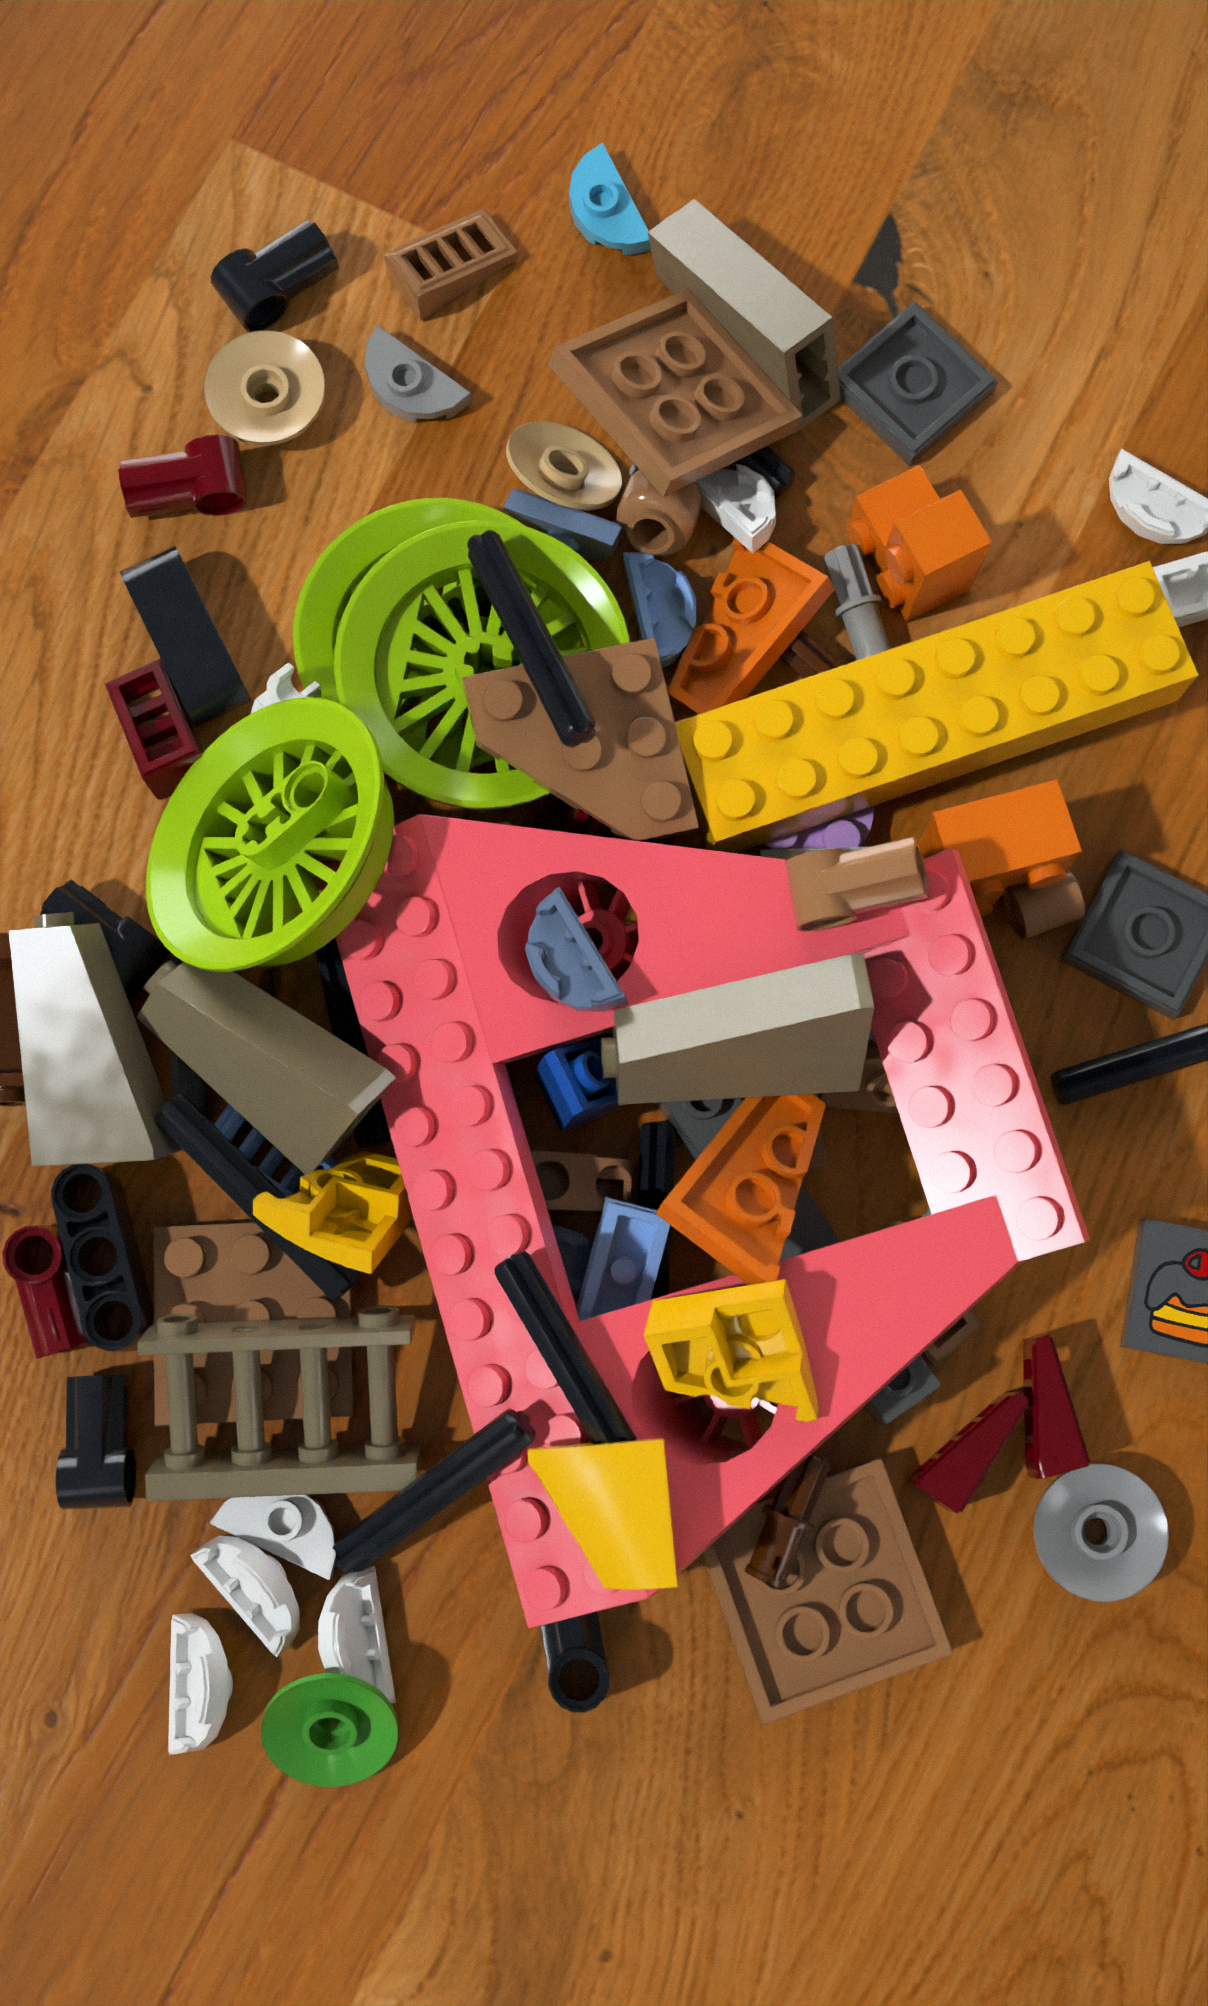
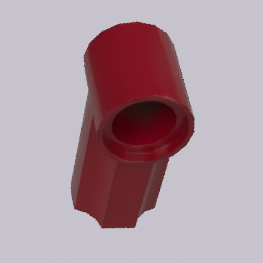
(201, 478)
(45, 1296)

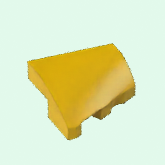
(343, 1211)
(734, 1347)
(614, 1507)

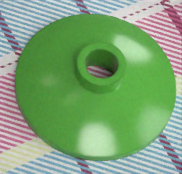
(329, 1730)

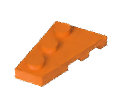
(750, 624)
(746, 1184)

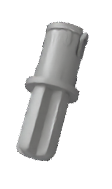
(856, 601)

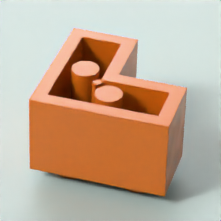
(918, 543)
(1007, 840)

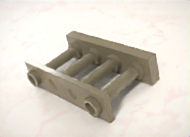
(252, 1464)

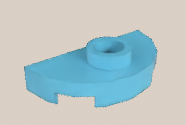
(604, 206)

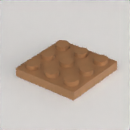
(675, 391)
(235, 1277)
(850, 1603)

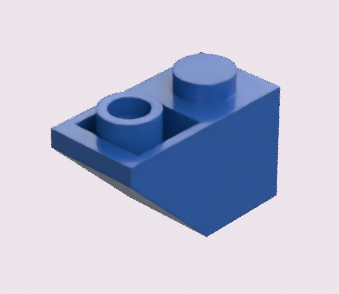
(575, 1084)

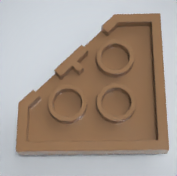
(630, 769)

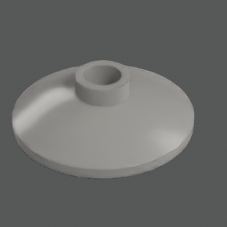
(1133, 1537)

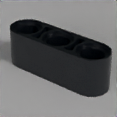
(185, 636)
(81, 1235)

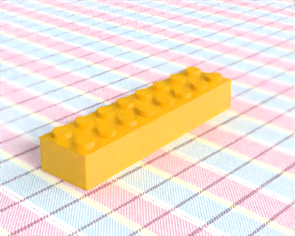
(933, 709)

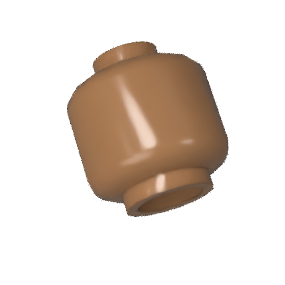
(657, 522)

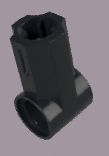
(263, 282)
(132, 947)
(97, 1462)
(570, 1640)

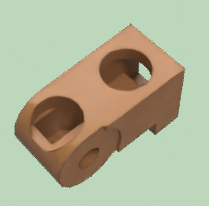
(582, 1181)

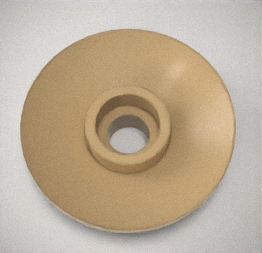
(260, 365)
(564, 465)

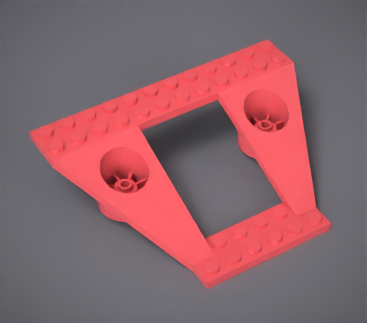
(454, 999)

